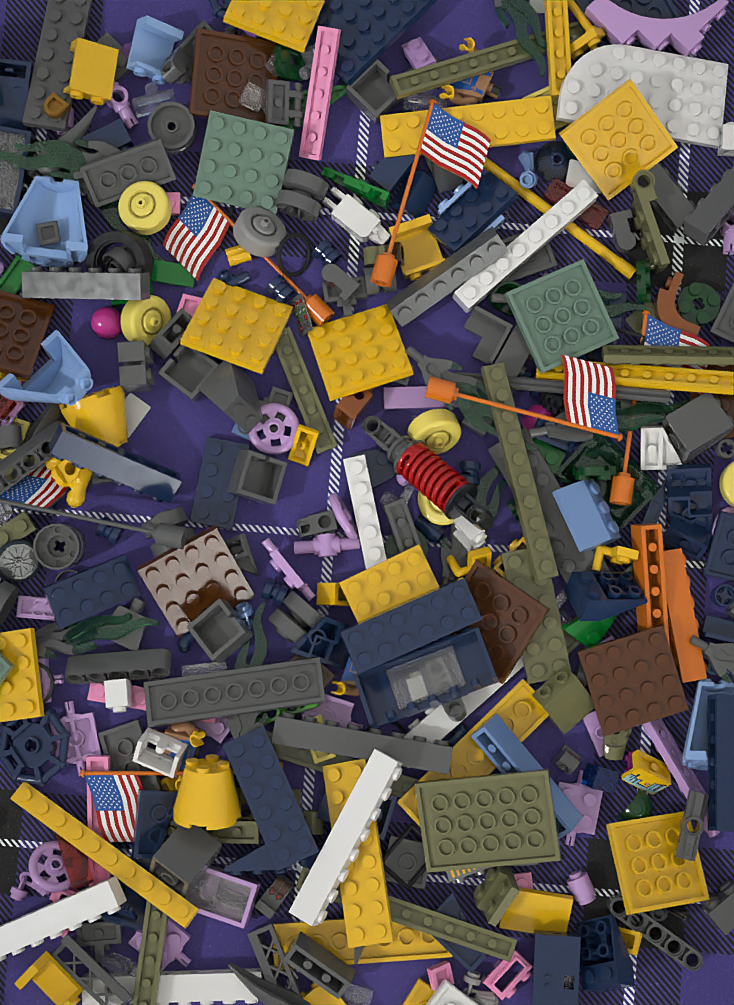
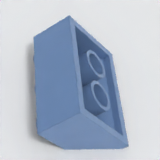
(586, 515)

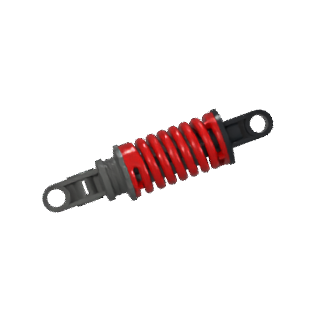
(429, 474)

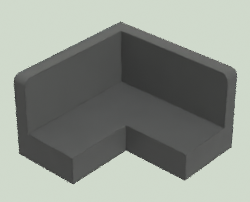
(492, 332)

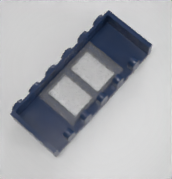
(426, 678)

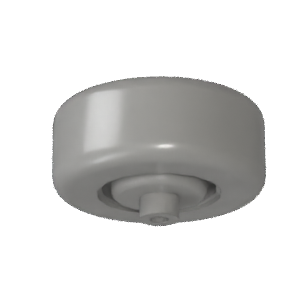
(259, 231)

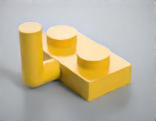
(588, 40)
(483, 554)
(616, 555)

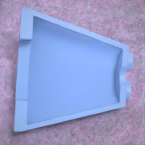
(46, 202)
(59, 381)
(696, 742)

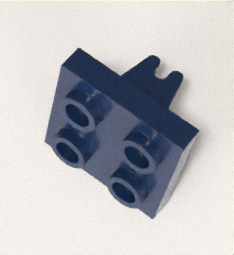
(131, 912)

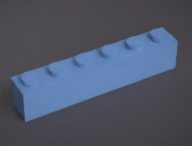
(511, 756)

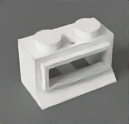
(468, 534)
(155, 758)

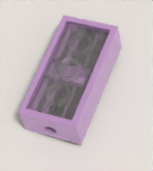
(225, 896)

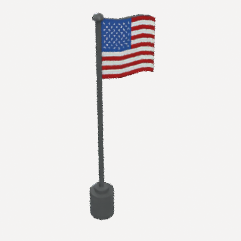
(40, 493)

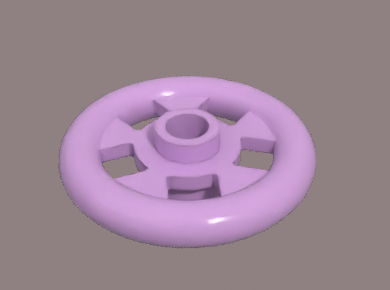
(286, 441)
(343, 516)
(35, 868)

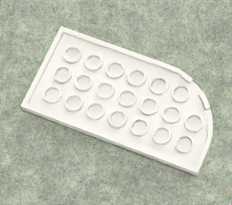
(680, 89)

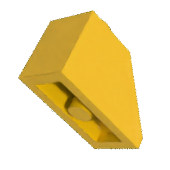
(330, 595)

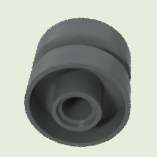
(301, 195)
(174, 517)
(293, 624)

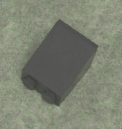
(234, 394)
(697, 426)
(185, 858)

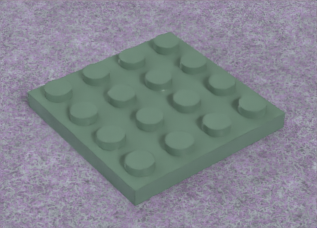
(243, 161)
(561, 315)

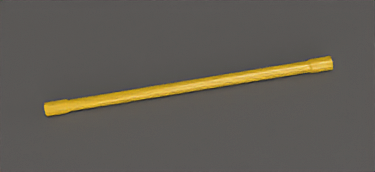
(618, 263)

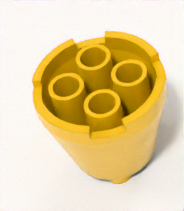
(100, 415)
(207, 795)

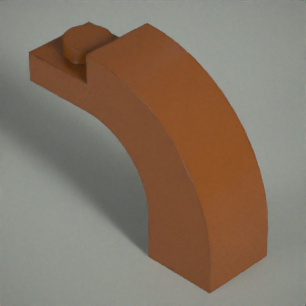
(665, 306)

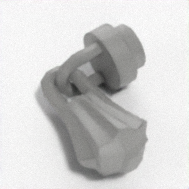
(481, 997)

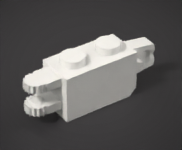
(356, 219)

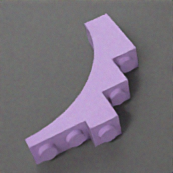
(655, 34)

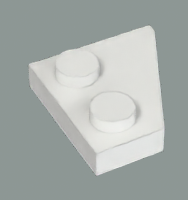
(656, 449)

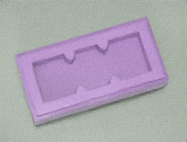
(34, 608)
(592, 725)

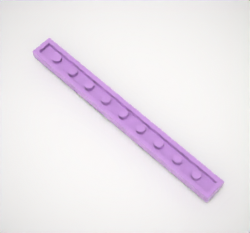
(672, 757)

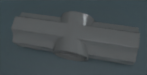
(689, 841)

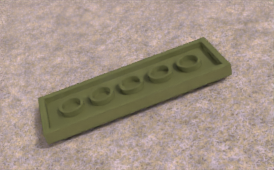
(547, 648)

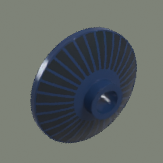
(547, 167)

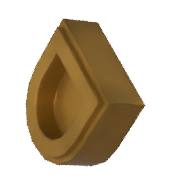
(55, 106)

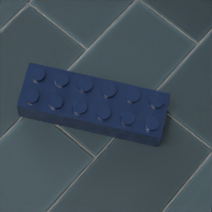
(410, 625)
(271, 799)

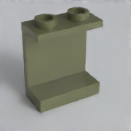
(564, 699)

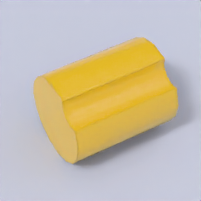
(237, 255)

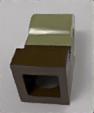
(371, 253)

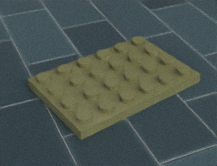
(488, 821)

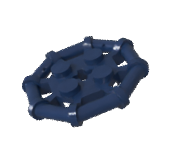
(44, 750)

